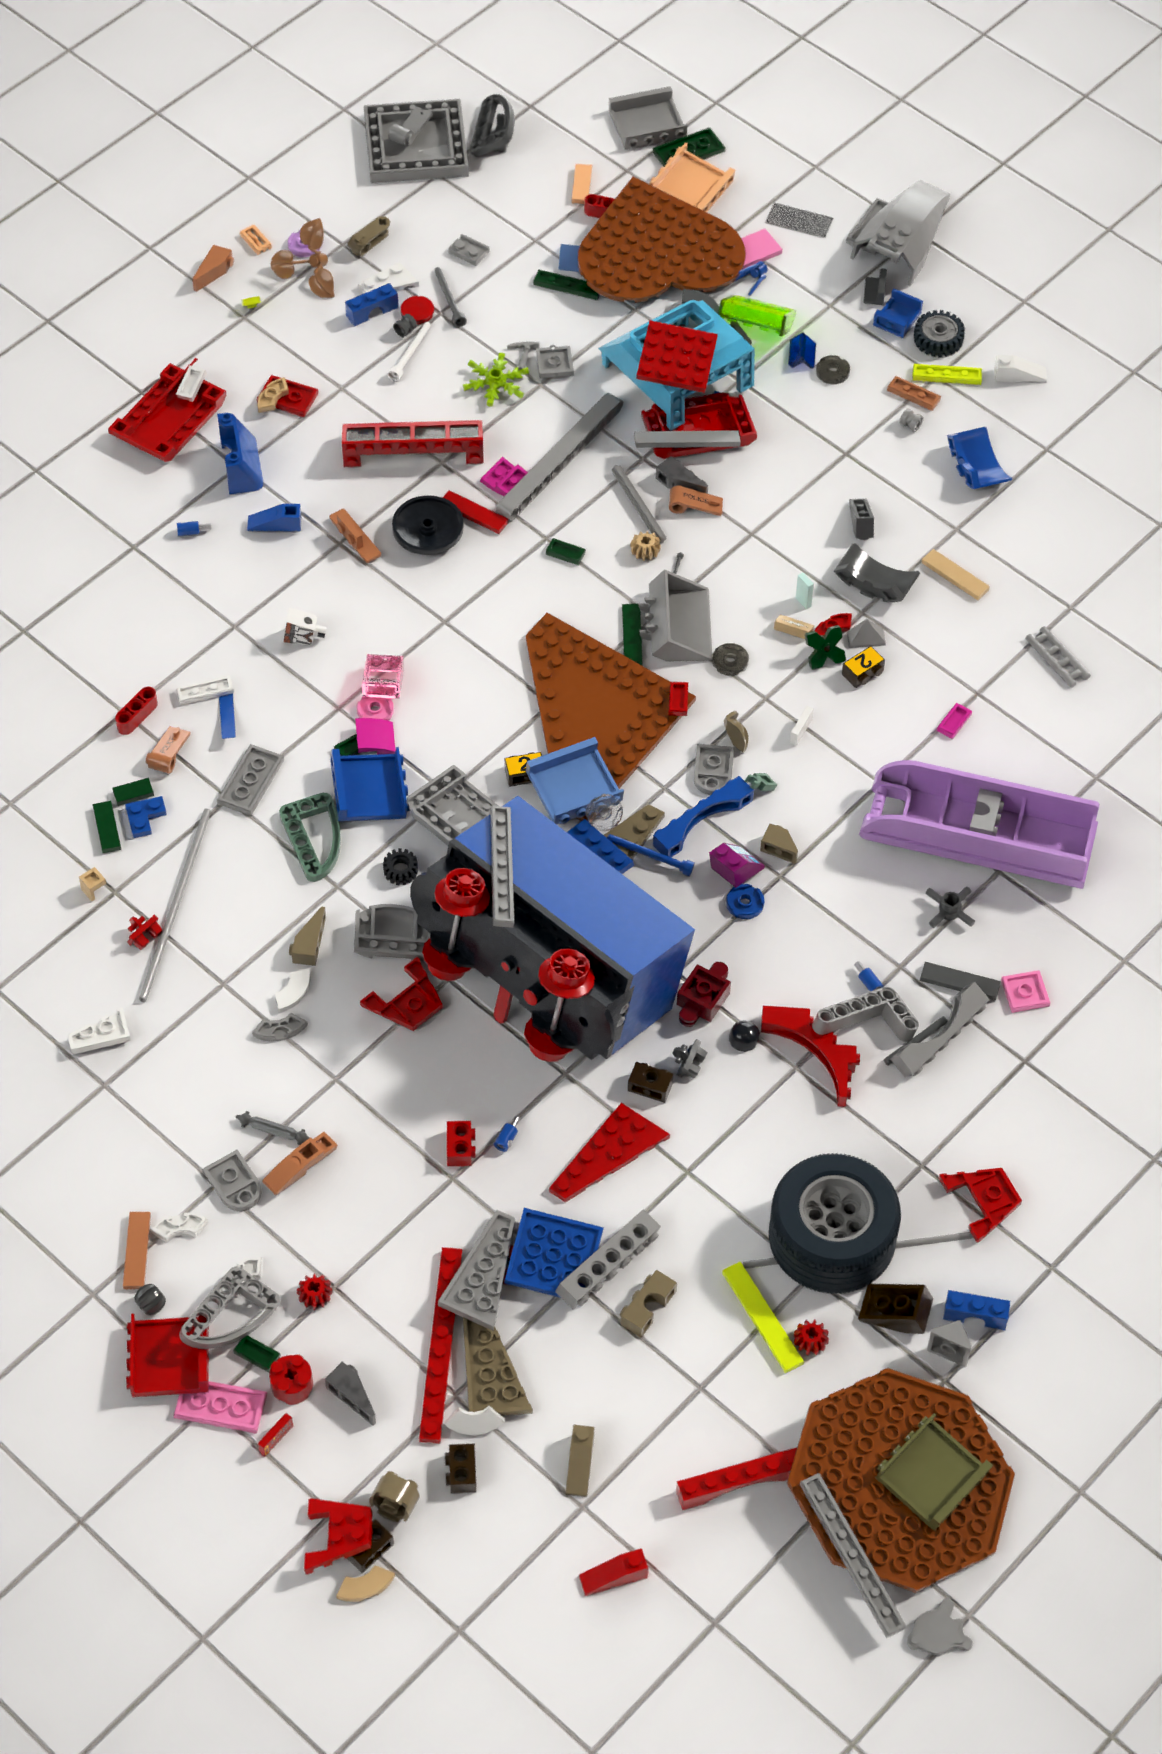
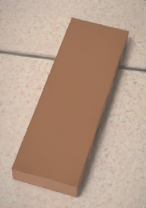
(914, 393)

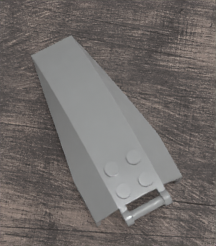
(906, 226)

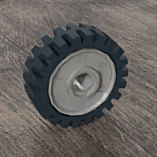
(939, 333)

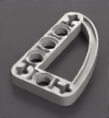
(241, 1286)

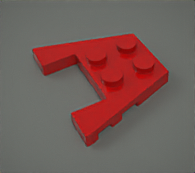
(412, 1005)
(991, 1192)
(347, 1532)

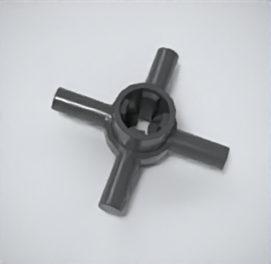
(950, 906)

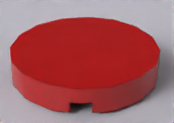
(419, 308)

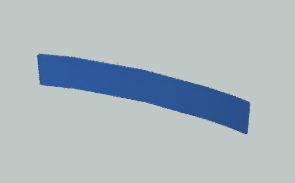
(227, 716)

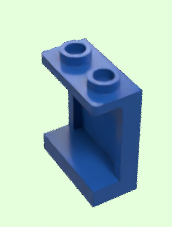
(898, 313)

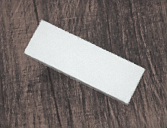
(205, 690)

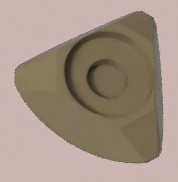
(736, 731)

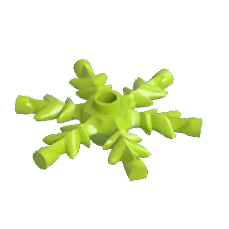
(495, 379)

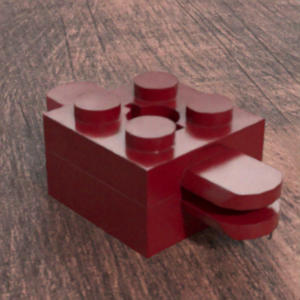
(703, 993)

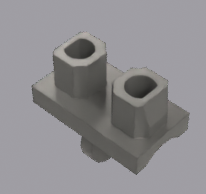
(687, 1066)

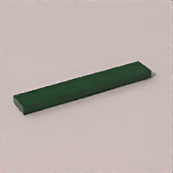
(631, 632)

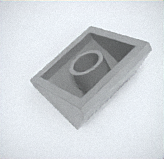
(950, 1343)

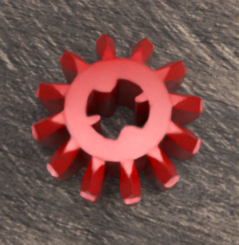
(314, 1291)
(811, 1329)

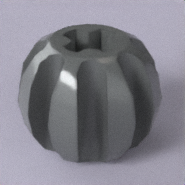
(150, 1299)

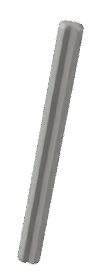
(638, 503)

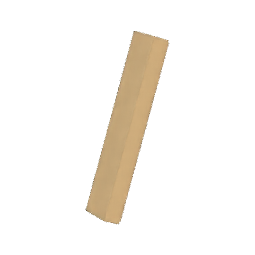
(955, 574)

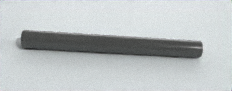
(920, 1037)

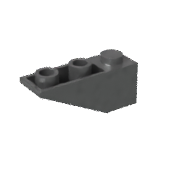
(673, 473)

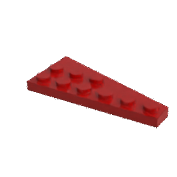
(611, 1148)

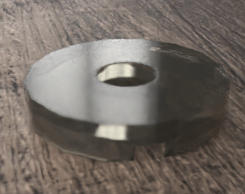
(832, 377)
(730, 650)

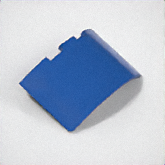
(976, 458)

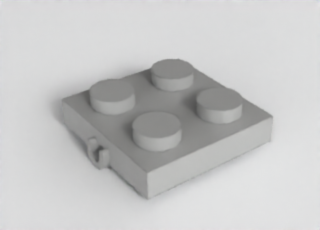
(554, 362)

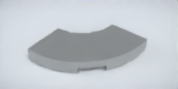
(280, 1029)

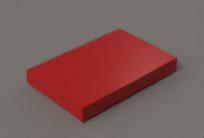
(299, 397)

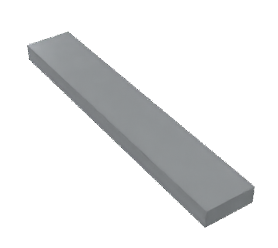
(658, 439)

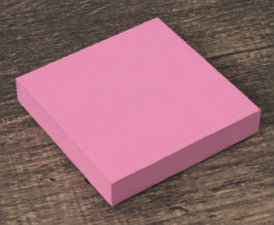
(1025, 991)

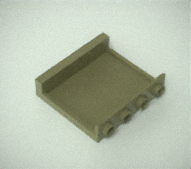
(931, 1472)

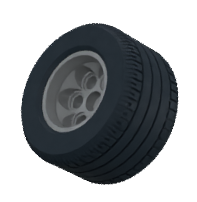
(828, 1256)

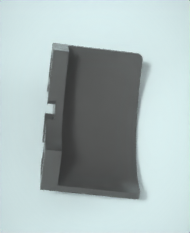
(873, 577)

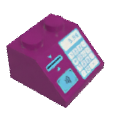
(734, 863)

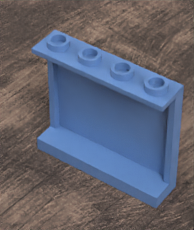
(571, 779)

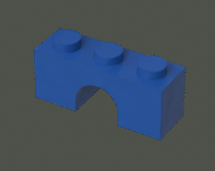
(359, 307)
(965, 1305)

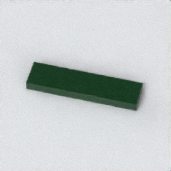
(564, 284)

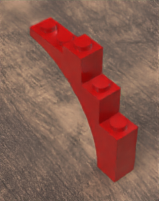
(797, 1026)

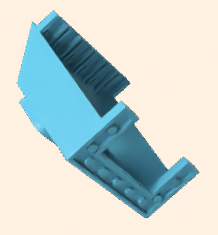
(730, 355)

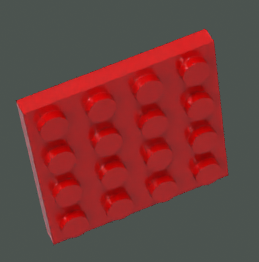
(677, 356)

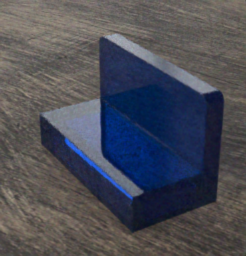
(802, 350)

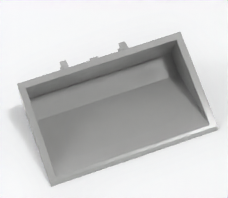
(678, 619)

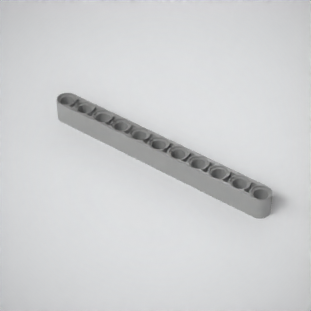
(559, 456)

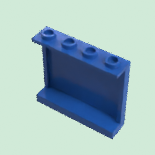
(369, 786)

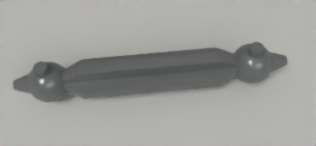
(272, 1127)

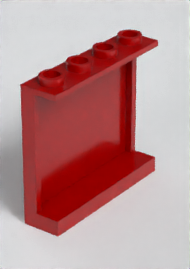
(162, 1362)

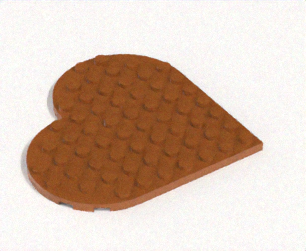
(656, 243)

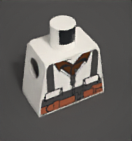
(302, 628)

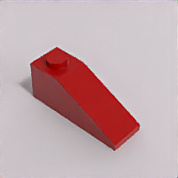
(615, 1572)

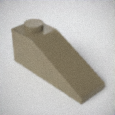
(308, 940)
(580, 1460)

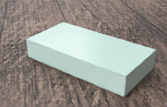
(804, 590)

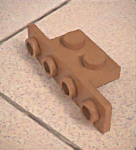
(355, 535)

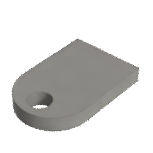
(712, 765)
(232, 1180)

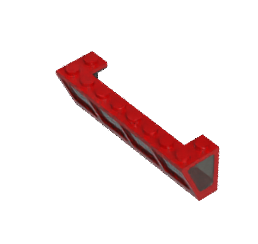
(412, 439)

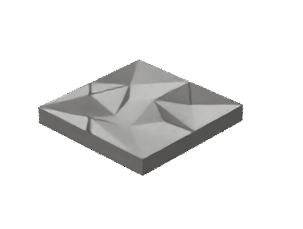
(436, 150)

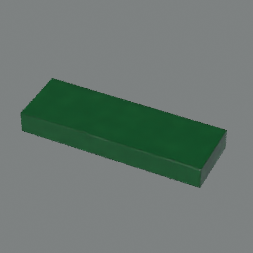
(106, 827)

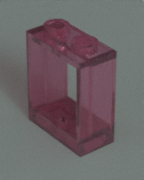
(383, 687)

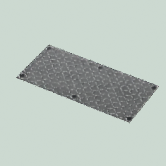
(799, 220)

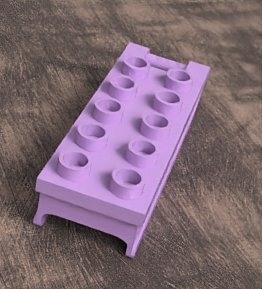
(1037, 835)

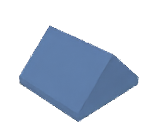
(568, 257)

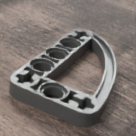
(482, 140)

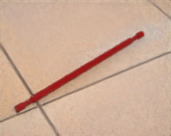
(170, 388)

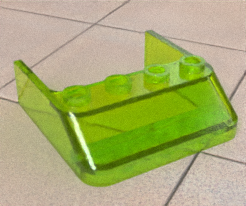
(757, 313)

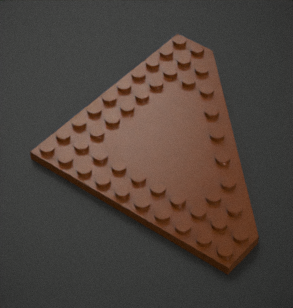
(599, 694)

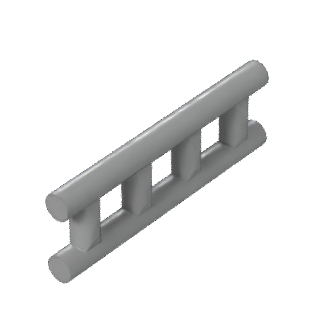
(1057, 666)

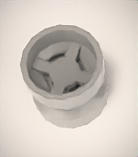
(912, 420)

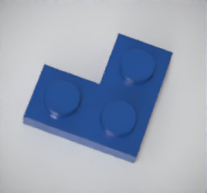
(141, 812)

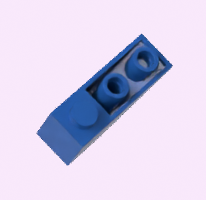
(277, 518)

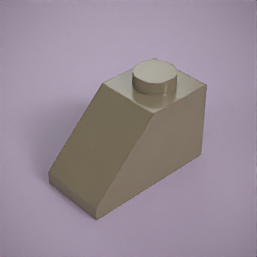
(779, 843)

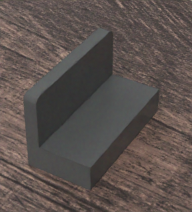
(875, 289)

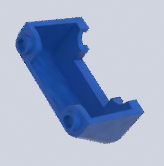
(243, 462)

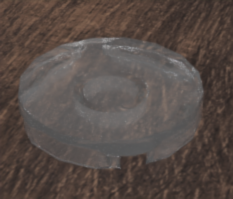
(604, 812)

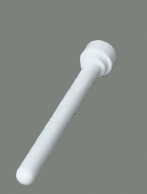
(396, 372)

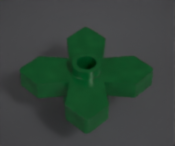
(825, 647)

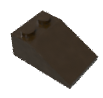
(897, 1307)

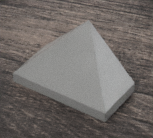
(866, 635)

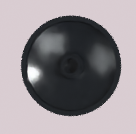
(427, 525)

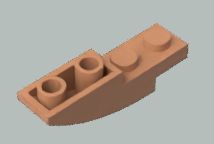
(298, 1162)

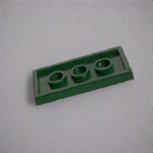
(701, 144)

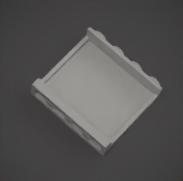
(646, 118)

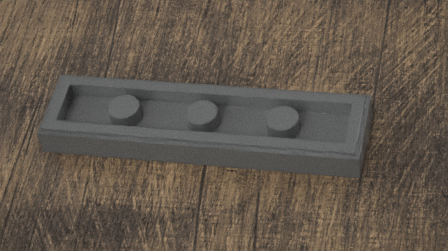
(958, 979)

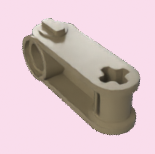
(369, 236)

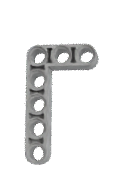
(866, 1006)

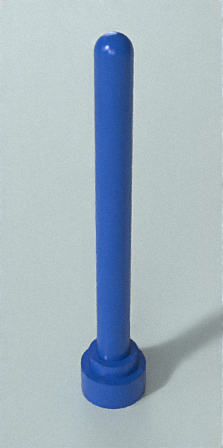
(685, 867)

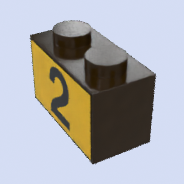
(863, 667)
(516, 768)

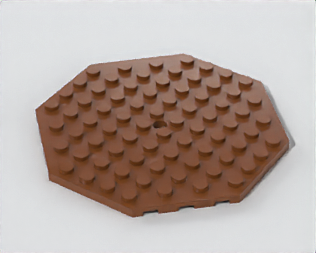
(859, 1429)

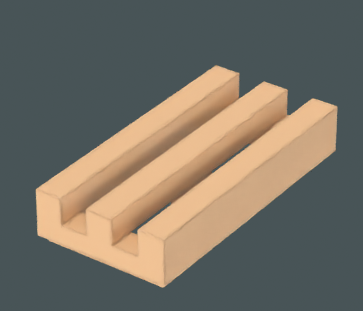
(252, 238)

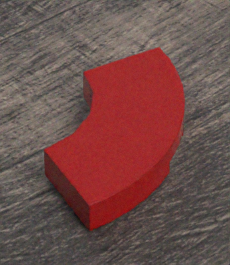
(842, 620)

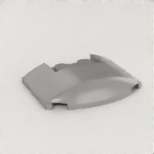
(389, 932)

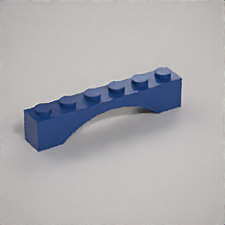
(730, 797)

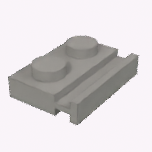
(469, 249)

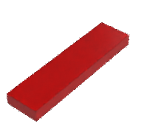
(478, 513)

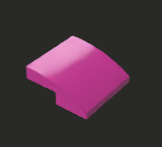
(503, 476)
(375, 735)

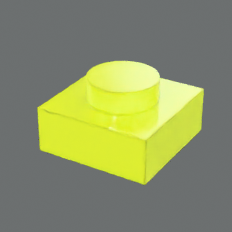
(251, 302)

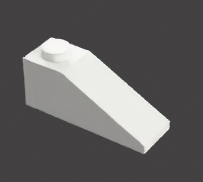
(1016, 369)

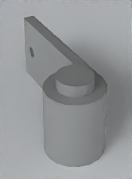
(410, 129)

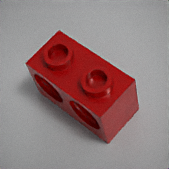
(460, 1143)

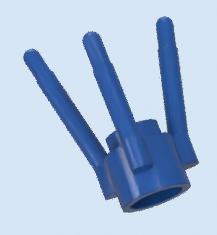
(757, 271)

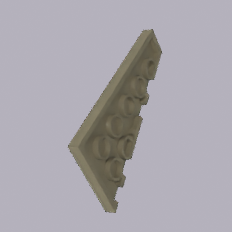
(637, 828)
(491, 1373)

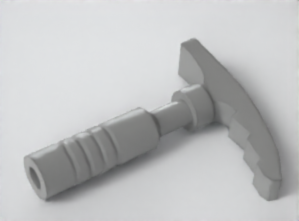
(527, 347)

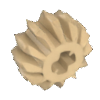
(645, 545)

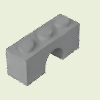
(986, 812)

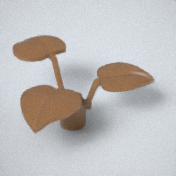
(313, 236)

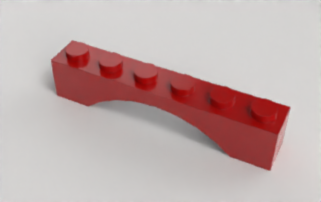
(707, 1486)

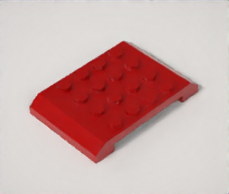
(172, 421)

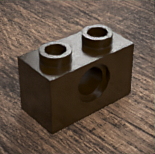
(655, 1090)

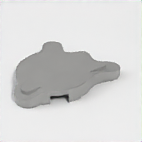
(938, 1632)

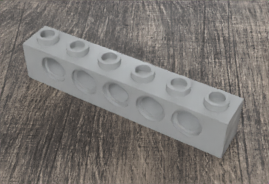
(641, 1224)

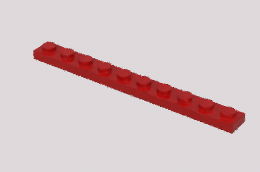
(439, 1353)

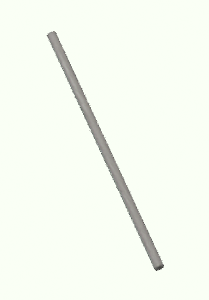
(174, 906)
(899, 1244)

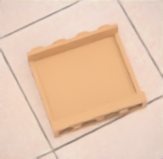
(693, 179)

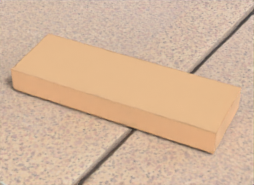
(581, 182)

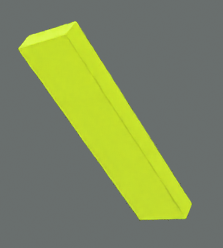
(947, 374)

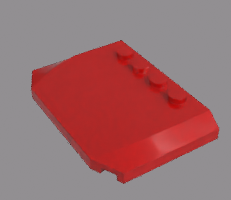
(704, 413)

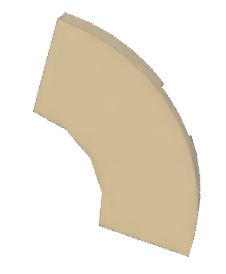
(269, 397)
(366, 1586)

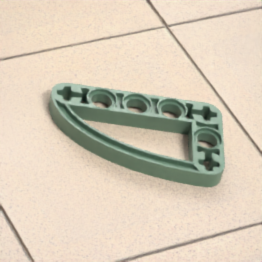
(297, 815)

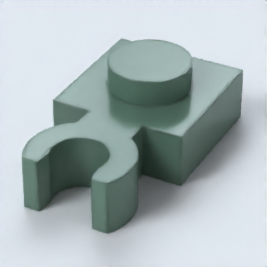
(761, 781)

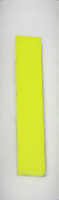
(763, 1317)

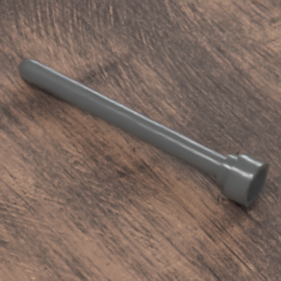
(458, 318)

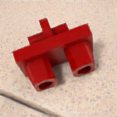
(150, 926)

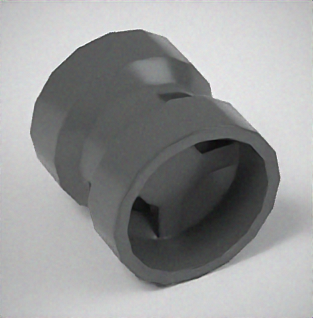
(406, 324)

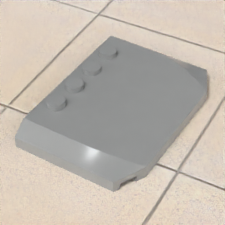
(449, 804)

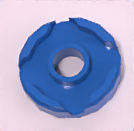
(741, 910)

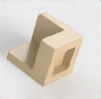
(91, 881)

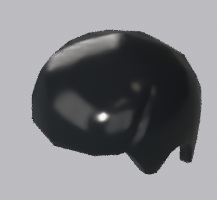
(744, 1036)

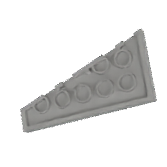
(479, 1280)

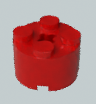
(289, 1368)

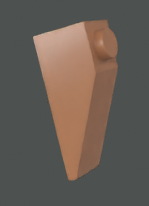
(213, 266)

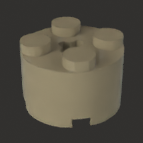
(394, 1497)

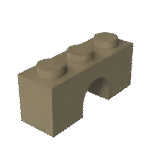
(656, 1289)

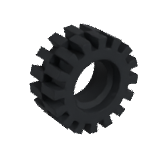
(403, 875)

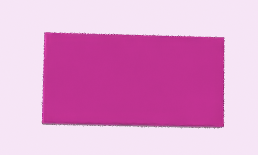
(954, 720)

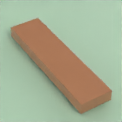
(136, 1250)

